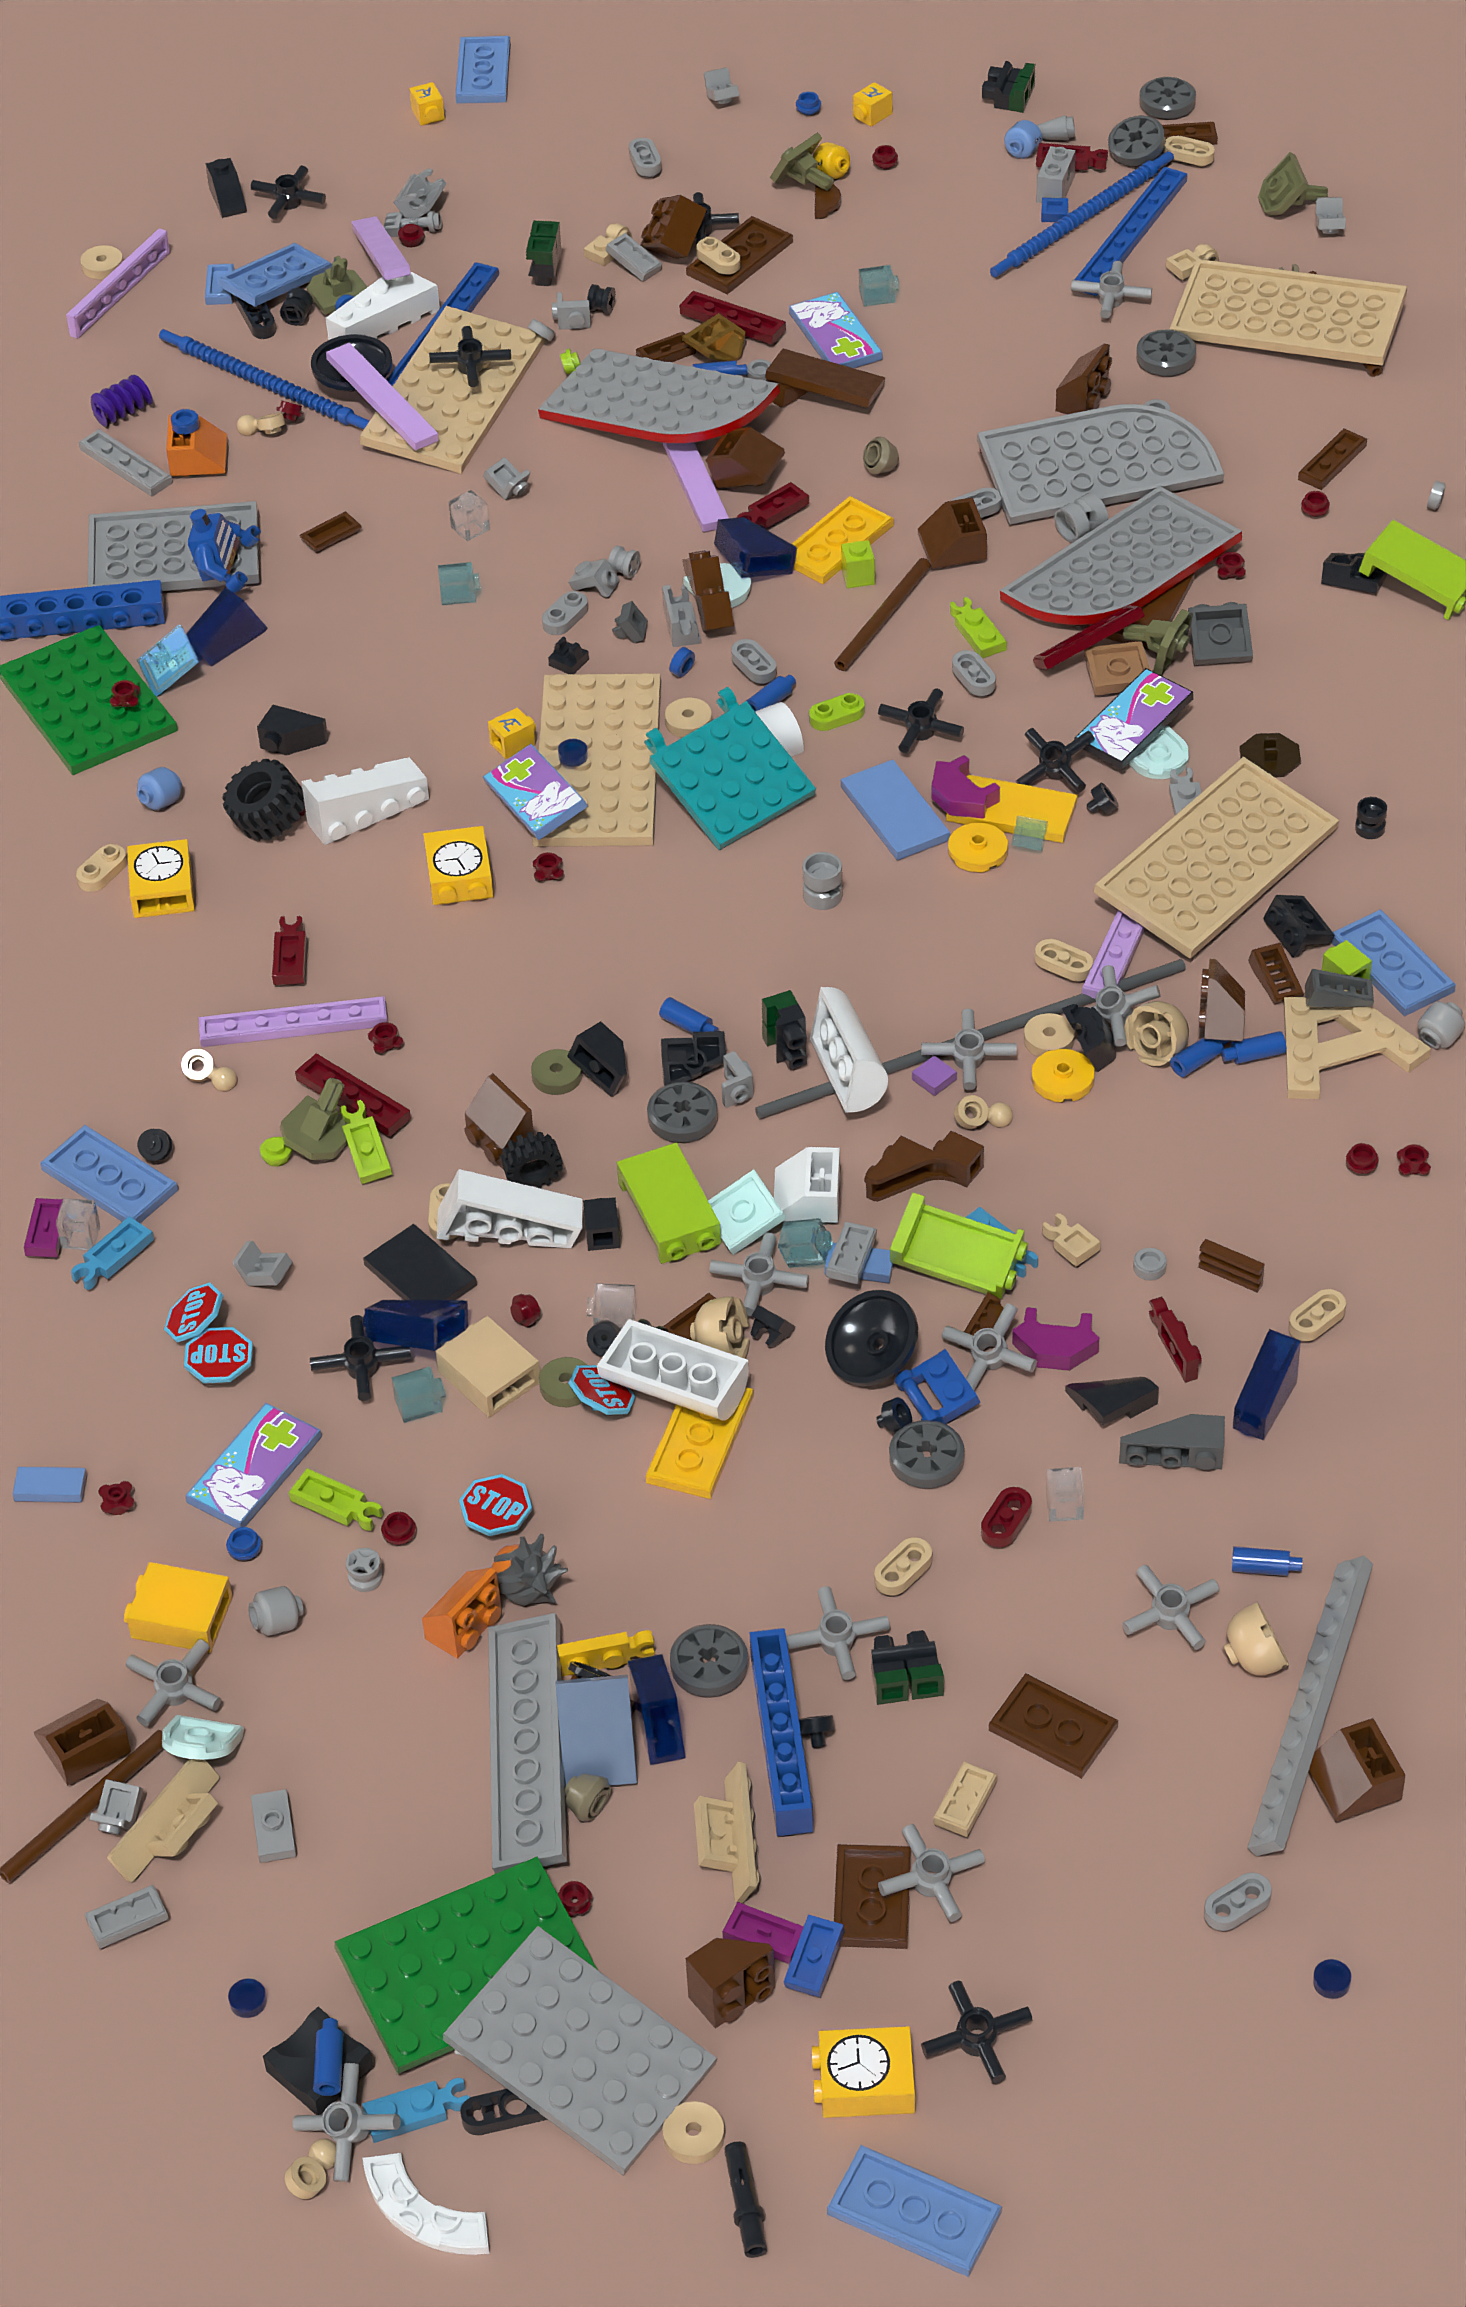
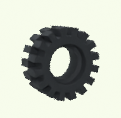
(527, 1149)

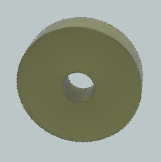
(555, 1072)
(551, 1381)

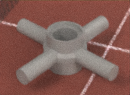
(1111, 289)
(1116, 1005)
(969, 1049)
(759, 1273)
(990, 1337)
(1170, 1617)
(837, 1643)
(177, 1692)
(927, 1883)
(358, 2125)

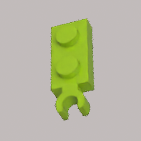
(977, 629)
(365, 1145)
(334, 1500)

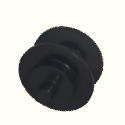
(154, 1144)

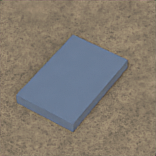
(596, 1728)

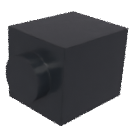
(601, 1224)

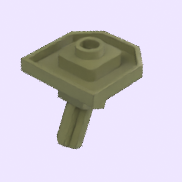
(801, 165)
(1287, 186)
(334, 283)
(1163, 638)
(315, 1125)

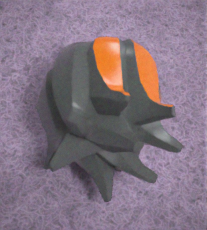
(527, 1572)

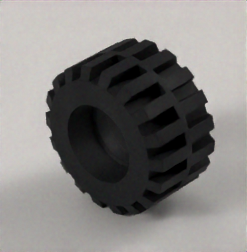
(263, 799)

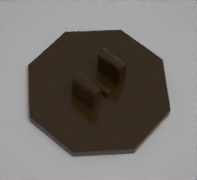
(1272, 753)

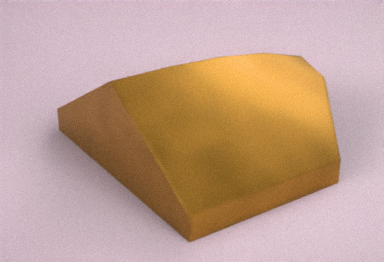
(717, 339)

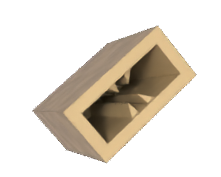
(488, 1366)

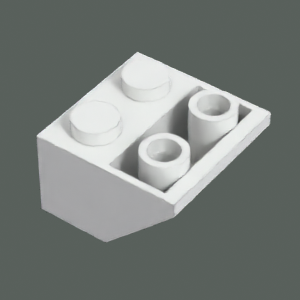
(809, 1185)

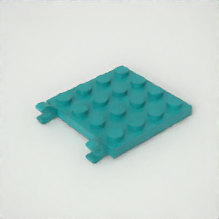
(730, 772)

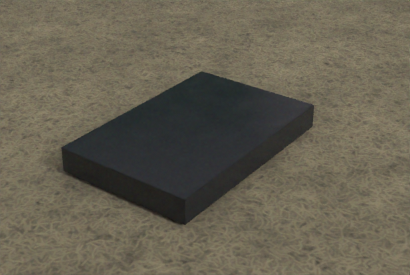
(419, 1268)

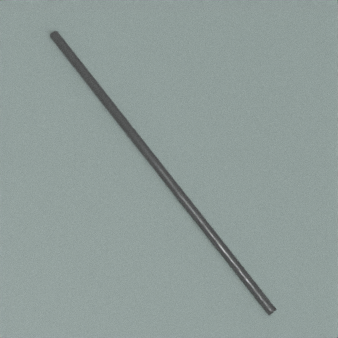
(988, 1032)

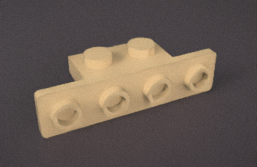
(168, 1820)
(726, 1833)

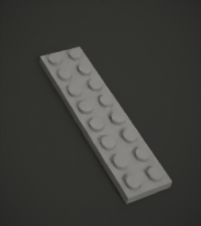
(526, 1743)

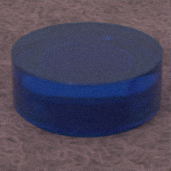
(572, 752)
(1332, 1979)
(247, 1998)

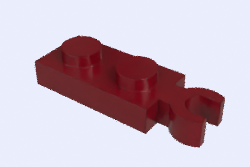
(1083, 158)
(776, 505)
(289, 953)
(1175, 1339)

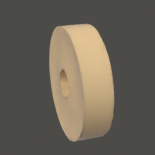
(100, 261)
(686, 716)
(1048, 1033)
(695, 2148)

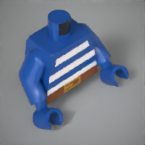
(214, 547)

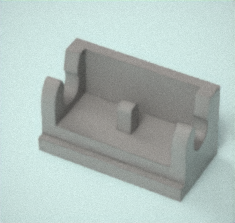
(418, 194)
(680, 618)

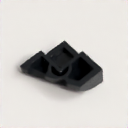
(1343, 571)
(691, 1057)
(1114, 1397)

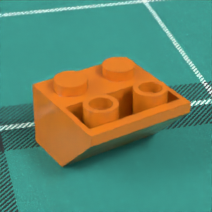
(197, 452)
(464, 1612)

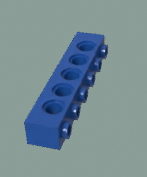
(81, 609)
(781, 1732)

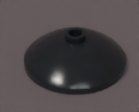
(370, 348)
(862, 1328)

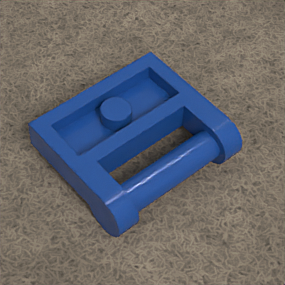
(945, 1382)

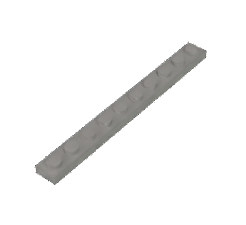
(1310, 1707)

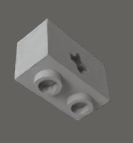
(1056, 173)

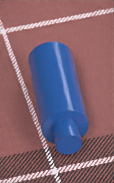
(727, 367)
(772, 693)
(685, 1017)
(1255, 1048)
(1196, 1055)
(1264, 1561)
(328, 2059)

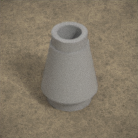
(1058, 128)

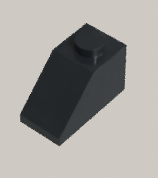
(225, 187)
(291, 731)
(600, 1056)

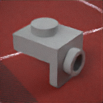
(719, 85)
(1330, 214)
(571, 313)
(506, 478)
(597, 574)
(739, 1080)
(260, 1267)
(117, 1807)

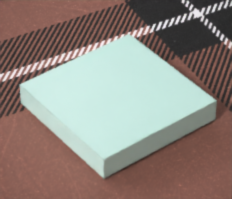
(745, 1211)

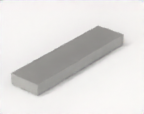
(125, 462)

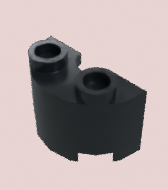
(1093, 1034)

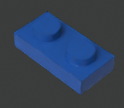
(814, 1955)

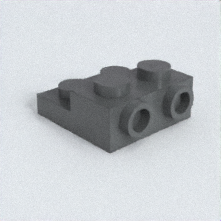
(1220, 634)

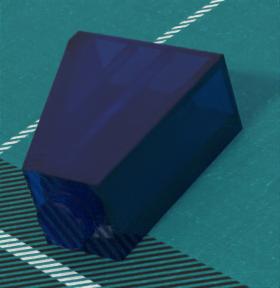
(753, 549)
(224, 628)
(416, 1322)
(1267, 1385)
(656, 1709)

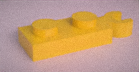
(606, 1651)

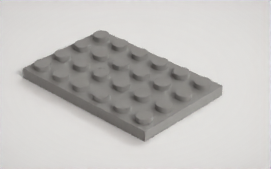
(155, 546)
(579, 2050)

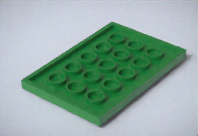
(69, 696)
(436, 1958)

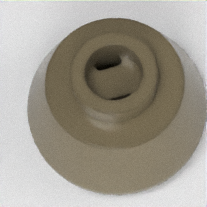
(880, 456)
(587, 1795)

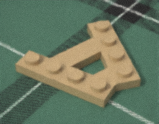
(1371, 1035)

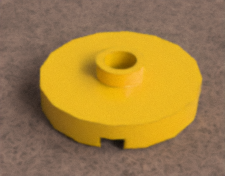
(978, 847)
(1062, 1075)

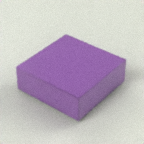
(934, 1075)

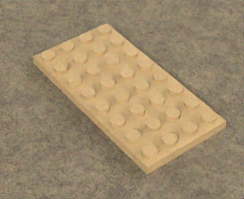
(1289, 311)
(442, 392)
(617, 779)
(1216, 857)

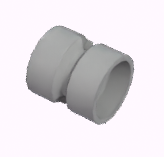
(1080, 517)
(822, 880)

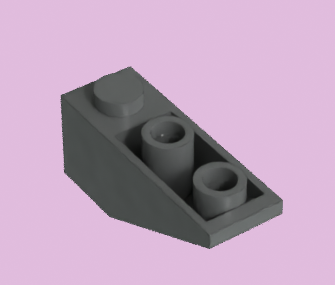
(1182, 1442)

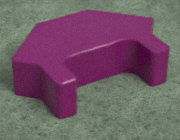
(958, 793)
(1054, 1344)

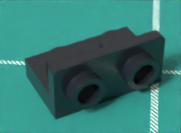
(1296, 923)

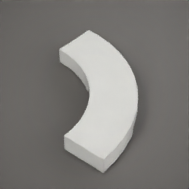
(418, 2218)

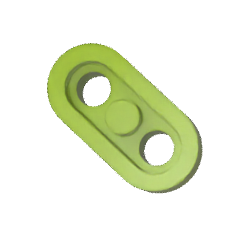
(837, 712)

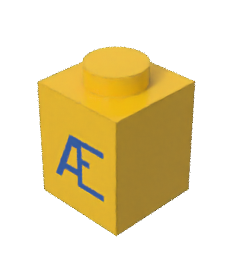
(426, 103)
(872, 104)
(511, 732)

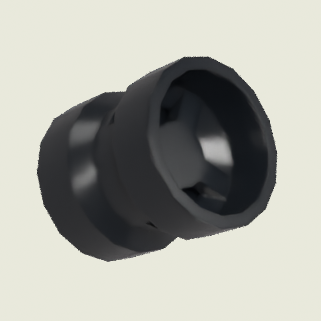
(296, 306)
(1371, 818)

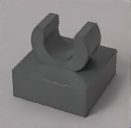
(630, 623)

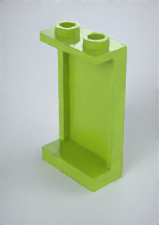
(1419, 565)
(670, 1202)
(957, 1248)

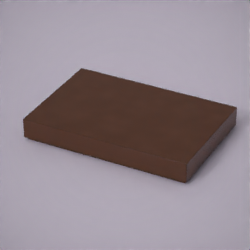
(1053, 1725)
(866, 1914)

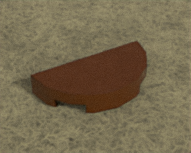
(826, 201)
(985, 1315)

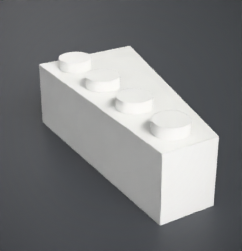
(384, 307)
(362, 798)
(508, 1211)

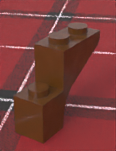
(707, 585)
(911, 1164)

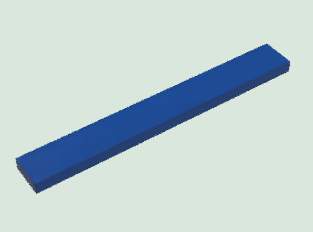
(1134, 224)
(464, 297)

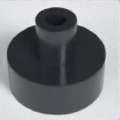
(1102, 799)
(602, 1336)
(894, 1415)
(816, 1726)

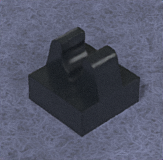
(568, 656)
(768, 1321)

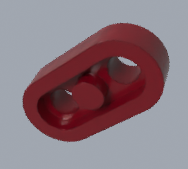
(1004, 1519)

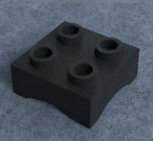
(294, 2059)

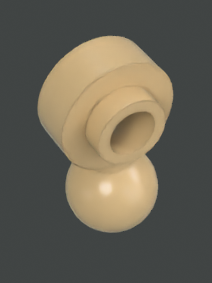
(271, 423)
(222, 1077)
(998, 1114)
(311, 2169)

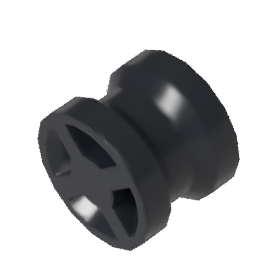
(601, 298)

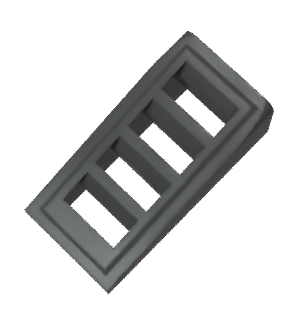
(1328, 988)

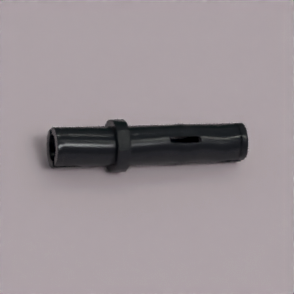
(748, 2212)

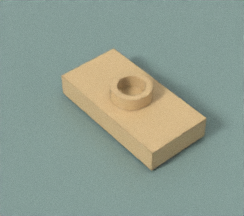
(965, 1799)

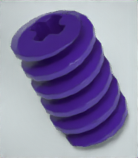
(120, 397)

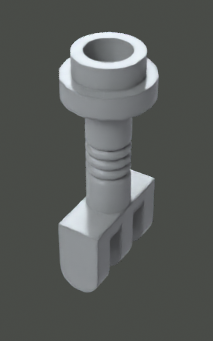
(396, 220)

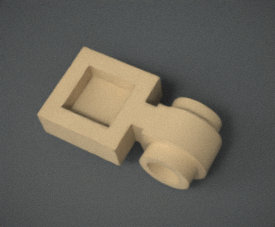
(597, 248)
(1183, 262)

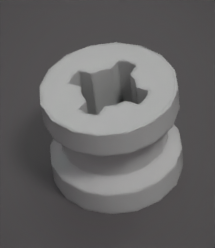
(624, 561)
(368, 1561)

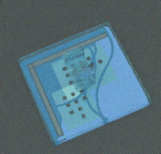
(167, 660)

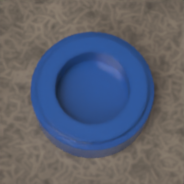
(184, 421)
(682, 662)

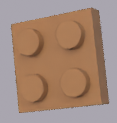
(1115, 666)

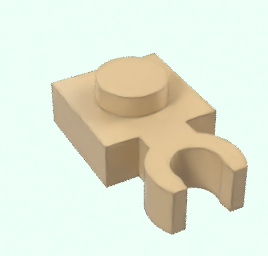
(1072, 1242)

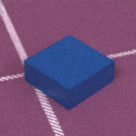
(1054, 209)

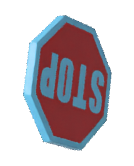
(193, 1312)
(218, 1355)
(600, 1393)
(495, 1505)

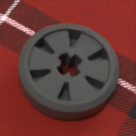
(1167, 97)
(1139, 151)
(1166, 352)
(684, 1125)
(908, 1459)
(710, 1677)

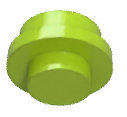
(570, 361)
(275, 1152)

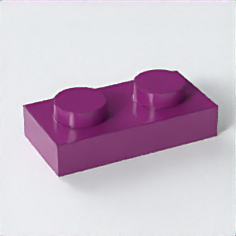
(42, 1233)
(758, 1926)

